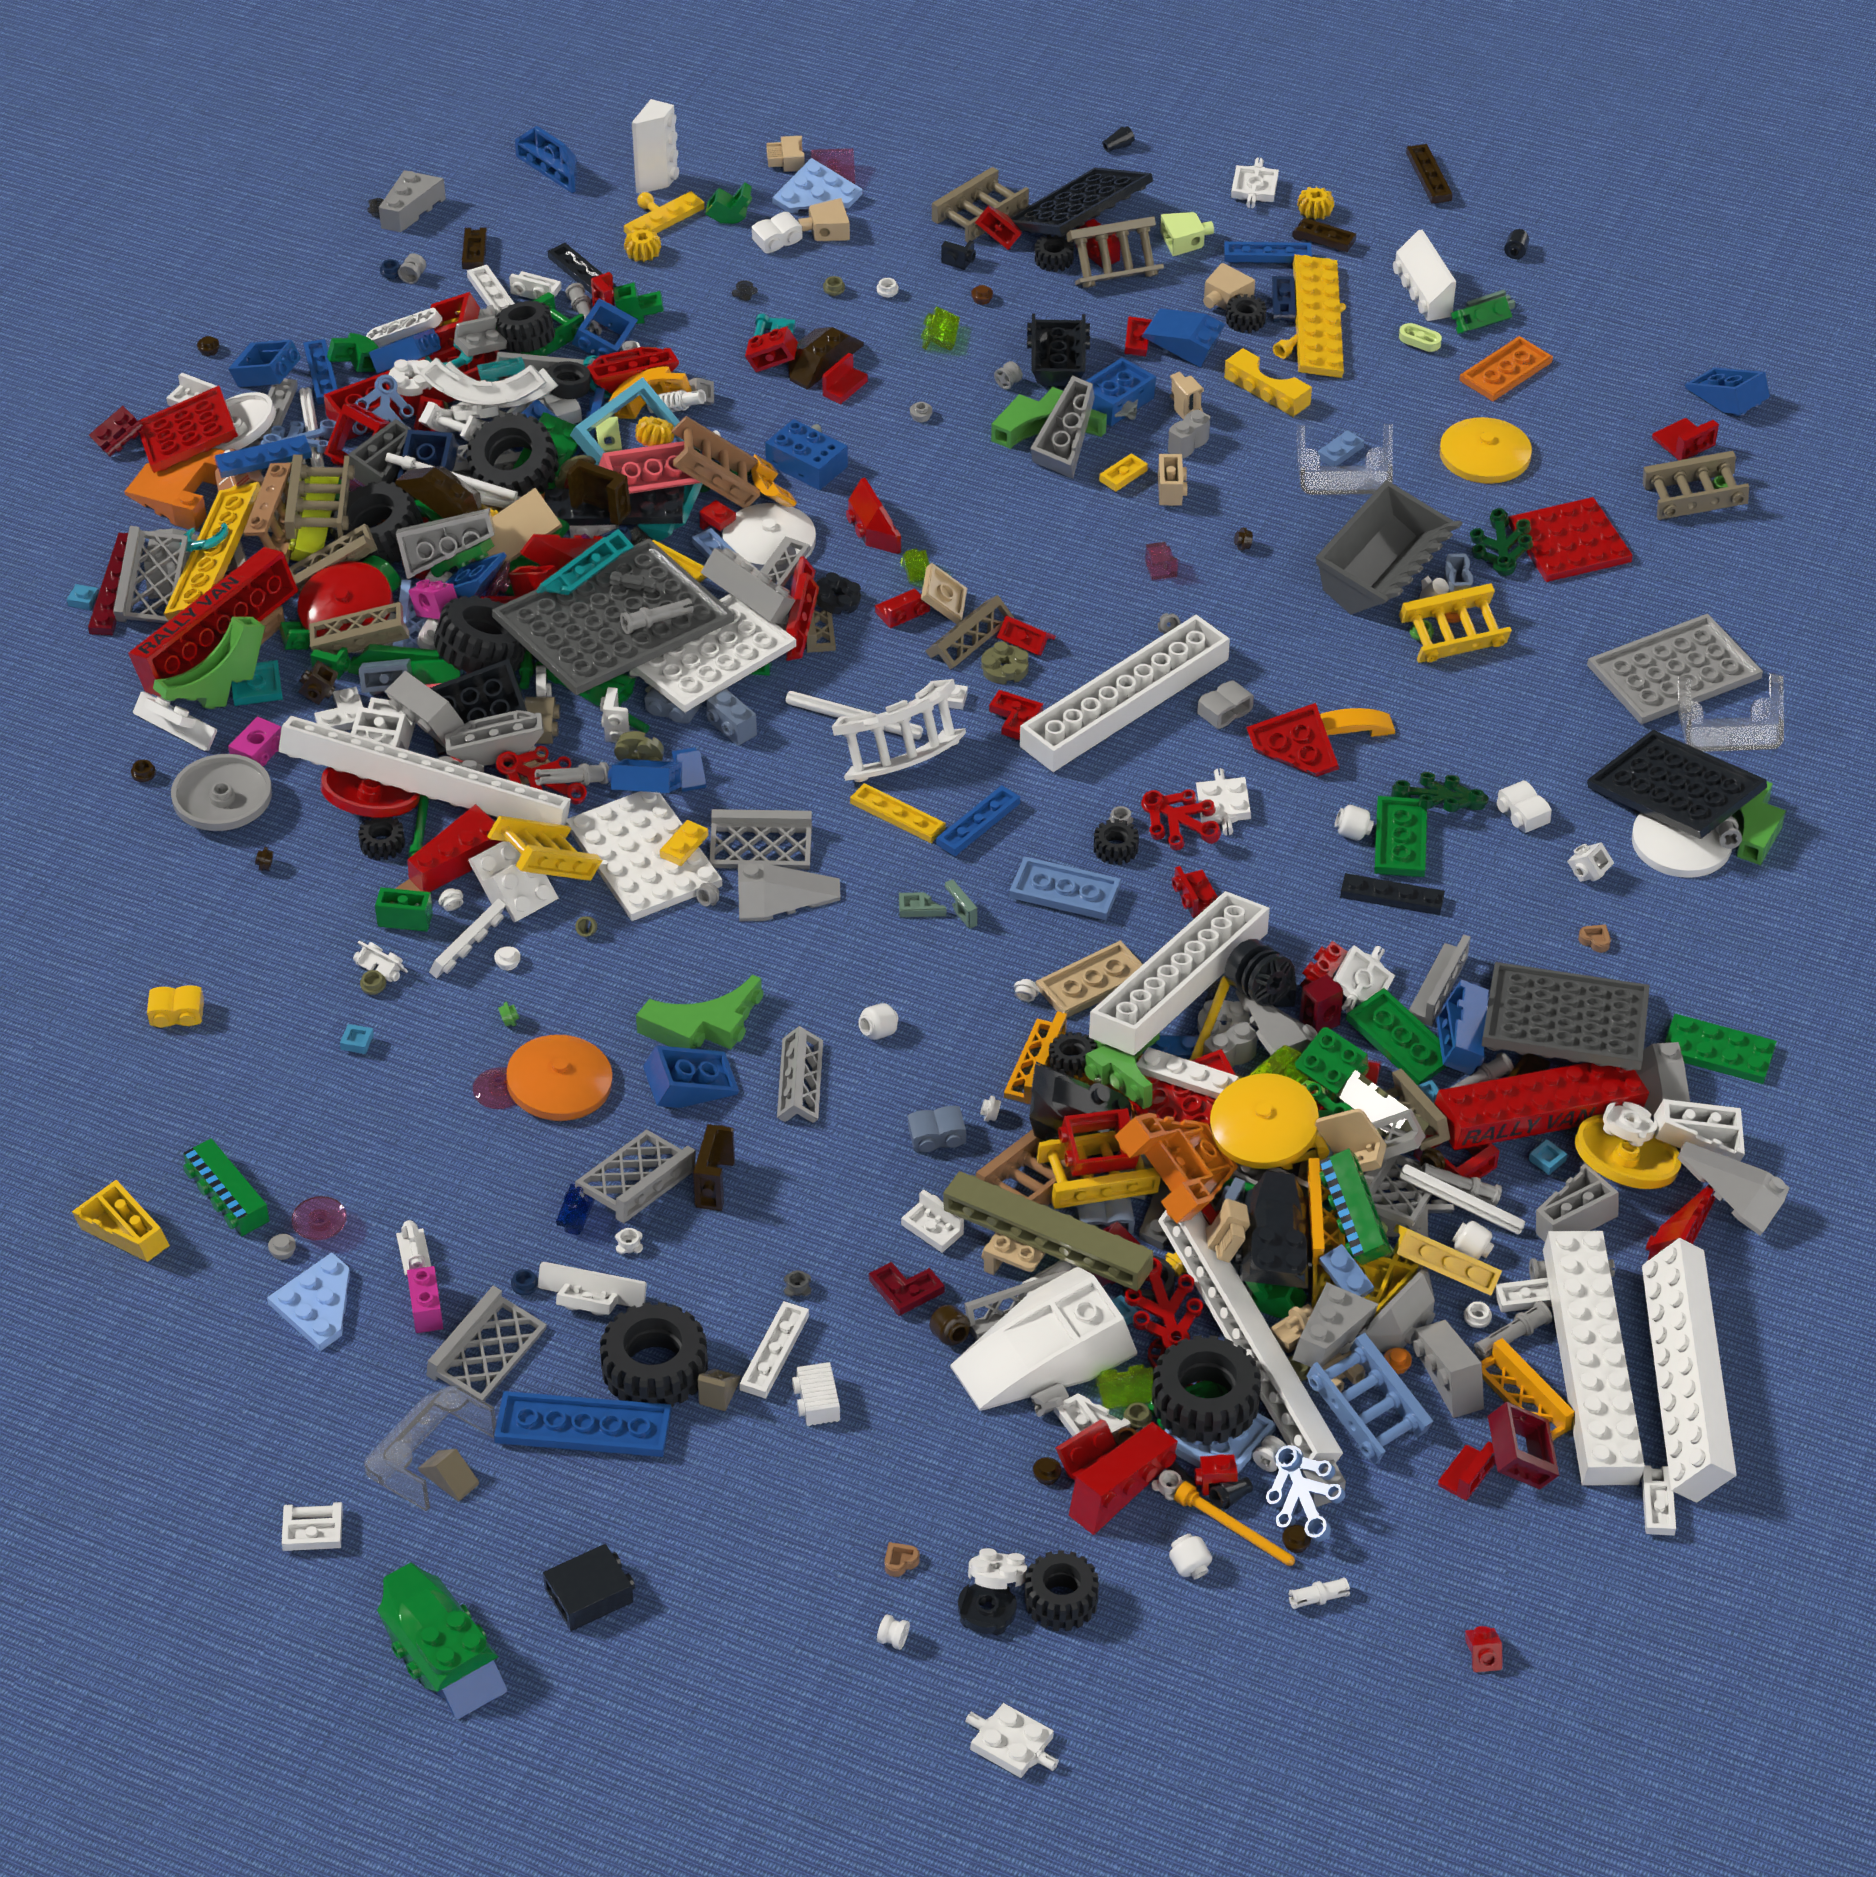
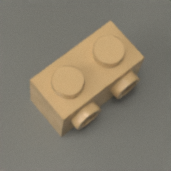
(1170, 479)

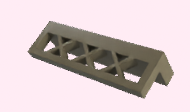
(352, 551)
(964, 627)
(816, 633)
(357, 635)
(1421, 1105)

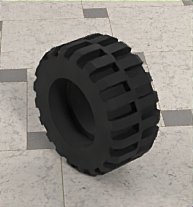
(508, 433)
(378, 502)
(473, 638)
(648, 1328)
(1206, 1417)

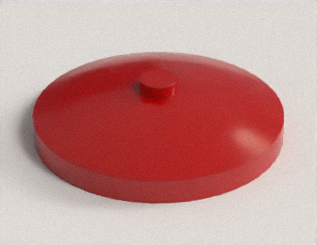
(343, 591)
(365, 796)

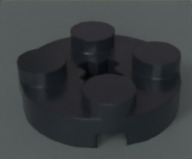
(847, 591)
(986, 1621)

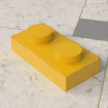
(1123, 472)
(684, 842)

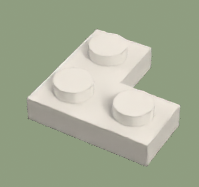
(343, 716)

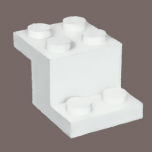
(383, 724)
(503, 880)

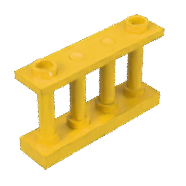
(1459, 602)
(540, 848)
(1092, 1188)

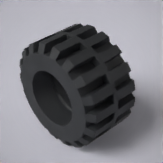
(526, 326)
(1061, 1571)

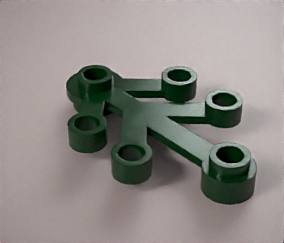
(1504, 563)
(1463, 797)

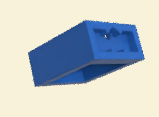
(609, 317)
(408, 349)
(280, 355)
(645, 775)

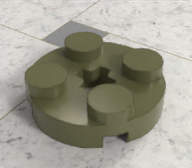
(1003, 653)
(632, 741)

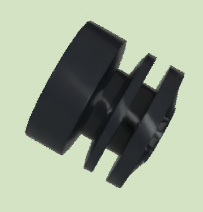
(1259, 972)

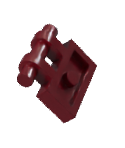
(116, 431)

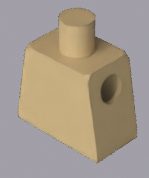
(827, 221)
(1225, 284)

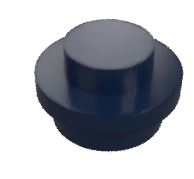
(390, 268)
(524, 1282)

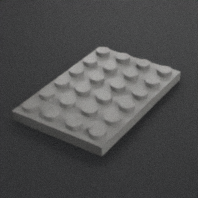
(1647, 670)

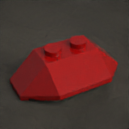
(615, 368)
(872, 519)

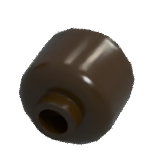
(950, 1325)

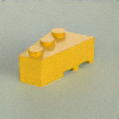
(121, 1222)

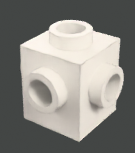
(1590, 862)

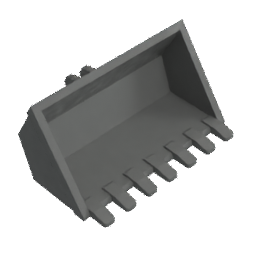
(1381, 548)

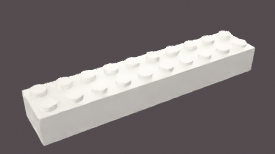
(1124, 693)
(1176, 974)
(1593, 1358)
(1688, 1371)

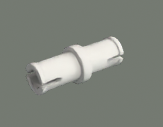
(1319, 1593)

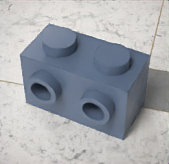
(378, 676)
(731, 717)

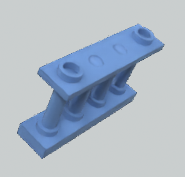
(1381, 1376)

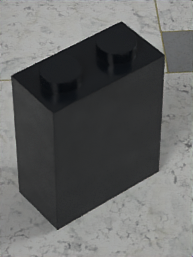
(589, 1586)

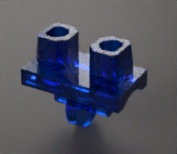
(574, 1210)

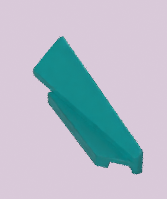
(661, 531)
(587, 564)

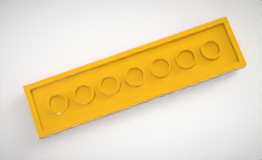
(1318, 316)
(209, 566)

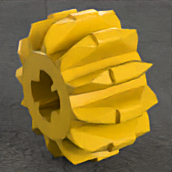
(1315, 203)
(642, 245)
(654, 431)

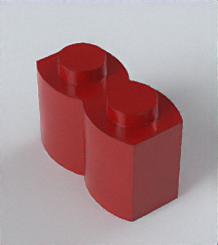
(528, 578)

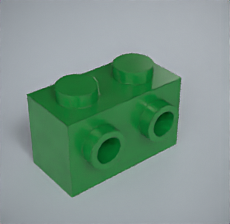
(403, 909)

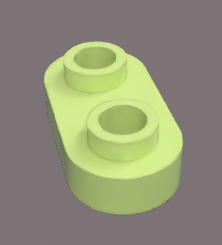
(1420, 337)

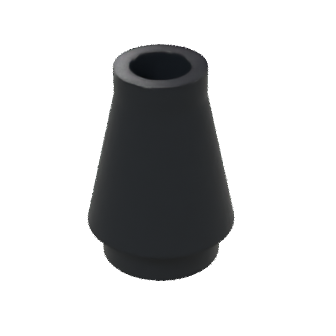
(1119, 139)
(1228, 1493)

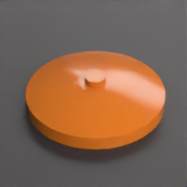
(559, 1077)

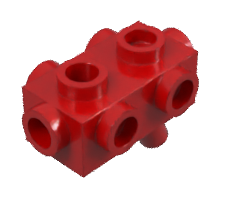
(1327, 962)

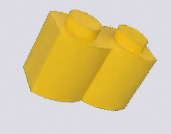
(175, 1006)

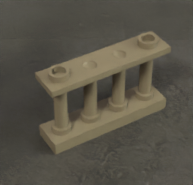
(976, 190)
(1121, 230)
(1691, 470)
(298, 487)

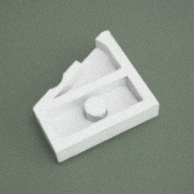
(1081, 1413)

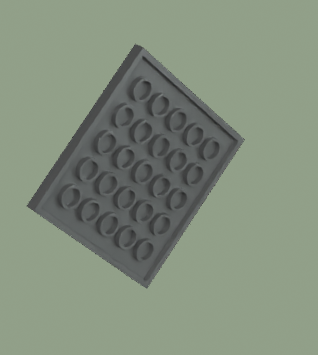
(1566, 1016)

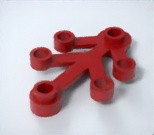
(518, 768)
(1156, 803)
(1164, 1308)

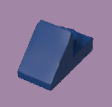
(692, 768)

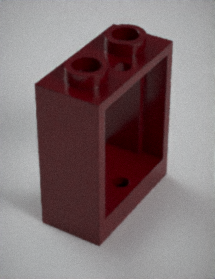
(1532, 1468)

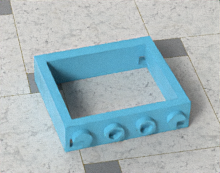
(641, 387)

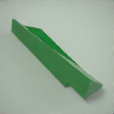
(425, 663)

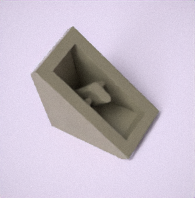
(717, 1388)
(450, 1473)

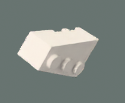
(1701, 1124)

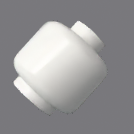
(1353, 822)
(878, 1021)
(1473, 1240)
(1190, 1556)

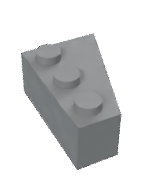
(409, 198)
(423, 707)
(1579, 1206)
(1333, 1323)
(1451, 1367)

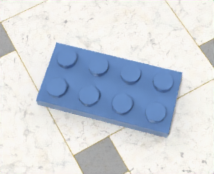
(1065, 888)

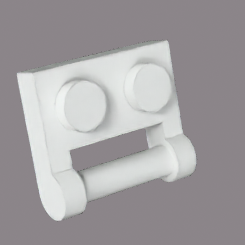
(312, 1533)

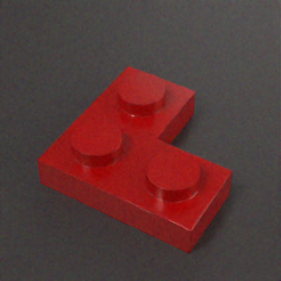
(1134, 342)
(1016, 709)

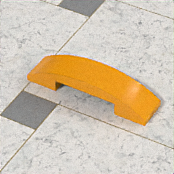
(763, 477)
(1358, 720)

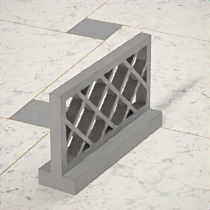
(131, 569)
(761, 823)
(1380, 1180)
(651, 1184)
(469, 1329)

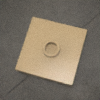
(944, 593)

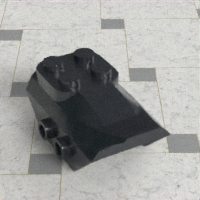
(1058, 349)
(1062, 1095)
(1278, 1233)

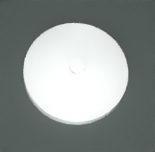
(251, 416)
(763, 527)
(1677, 851)

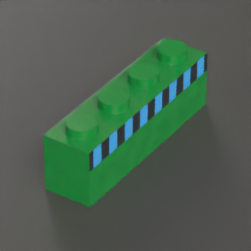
(225, 1187)
(1355, 1207)

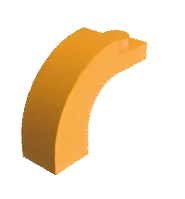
(661, 382)

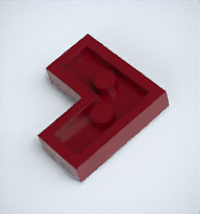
(905, 1293)

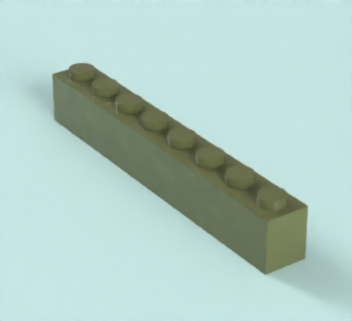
(1048, 1230)

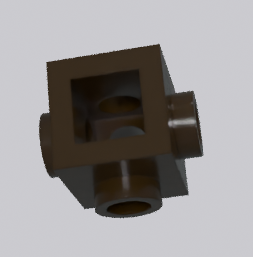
(318, 682)

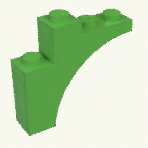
(1027, 416)
(230, 661)
(1759, 826)
(691, 1024)
(1115, 1067)

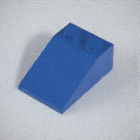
(1185, 334)
(1731, 389)
(476, 576)
(688, 1076)

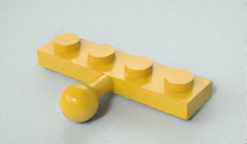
(665, 215)

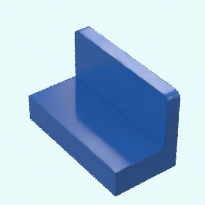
(474, 1690)

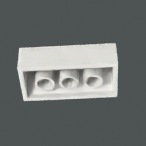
(655, 147)
(1425, 277)

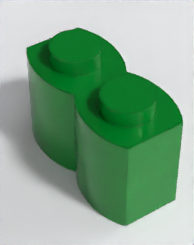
(624, 684)

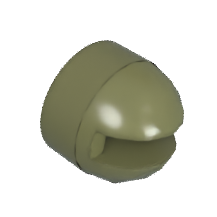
(582, 925)

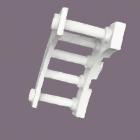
(507, 393)
(443, 419)
(934, 693)

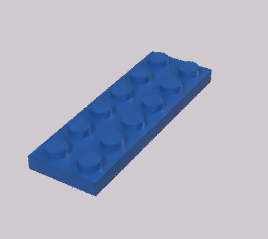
(583, 1423)

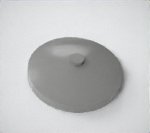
(221, 792)

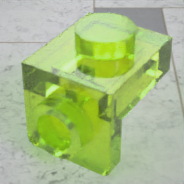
(915, 564)

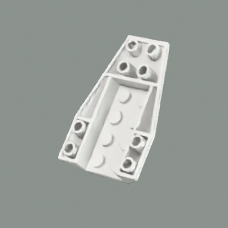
(1050, 1337)

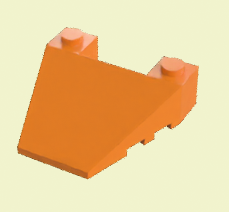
(173, 489)
(1183, 1158)

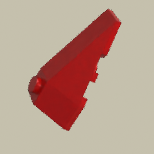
(554, 550)
(1684, 1223)

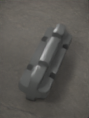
(633, 581)

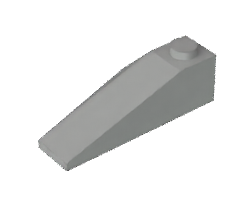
(777, 889)
(1663, 1074)

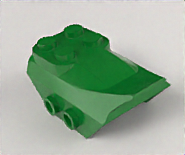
(431, 1629)

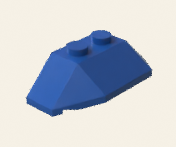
(548, 157)

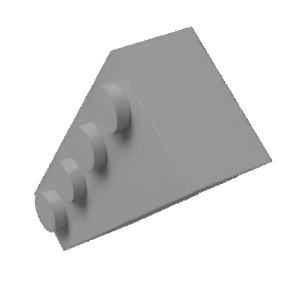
(1064, 430)
(441, 539)
(748, 584)

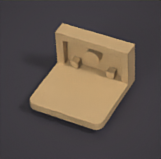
(1354, 1131)
(1010, 1251)

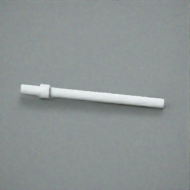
(408, 463)

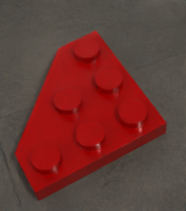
(1296, 741)

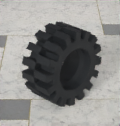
(1054, 253)
(1245, 313)
(1120, 832)
(384, 847)
(1070, 1045)

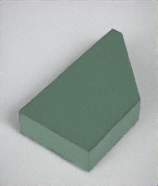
(919, 905)
(963, 905)

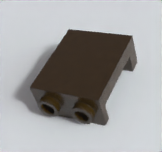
(599, 488)
(715, 1150)

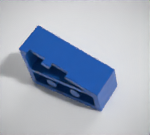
(1462, 1027)

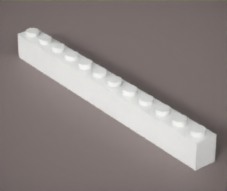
(419, 773)
(1245, 1326)

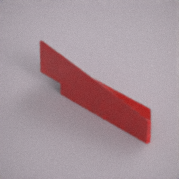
(805, 593)

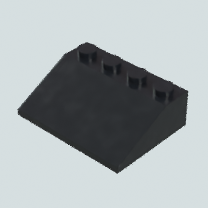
(482, 694)

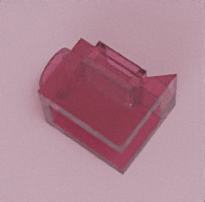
(1160, 561)

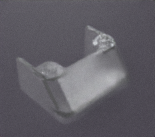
(1344, 479)
(1759, 732)
(393, 1454)

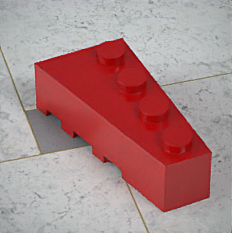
(450, 850)
(1120, 1476)

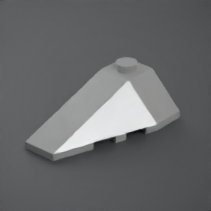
(1277, 1027)
(1747, 1189)

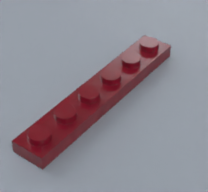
(103, 618)

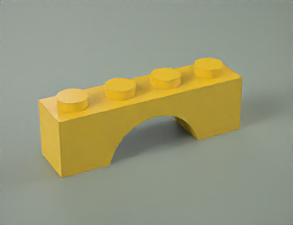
(1286, 394)

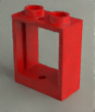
(448, 310)
(342, 428)
(1094, 1122)
(1482, 1163)

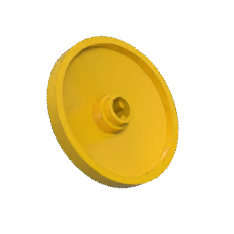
(1485, 450)
(1264, 1121)
(1639, 1167)

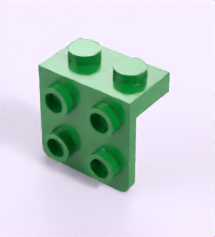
(1331, 1061)

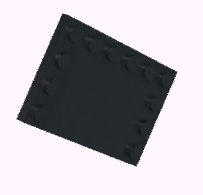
(1080, 200)
(1677, 784)

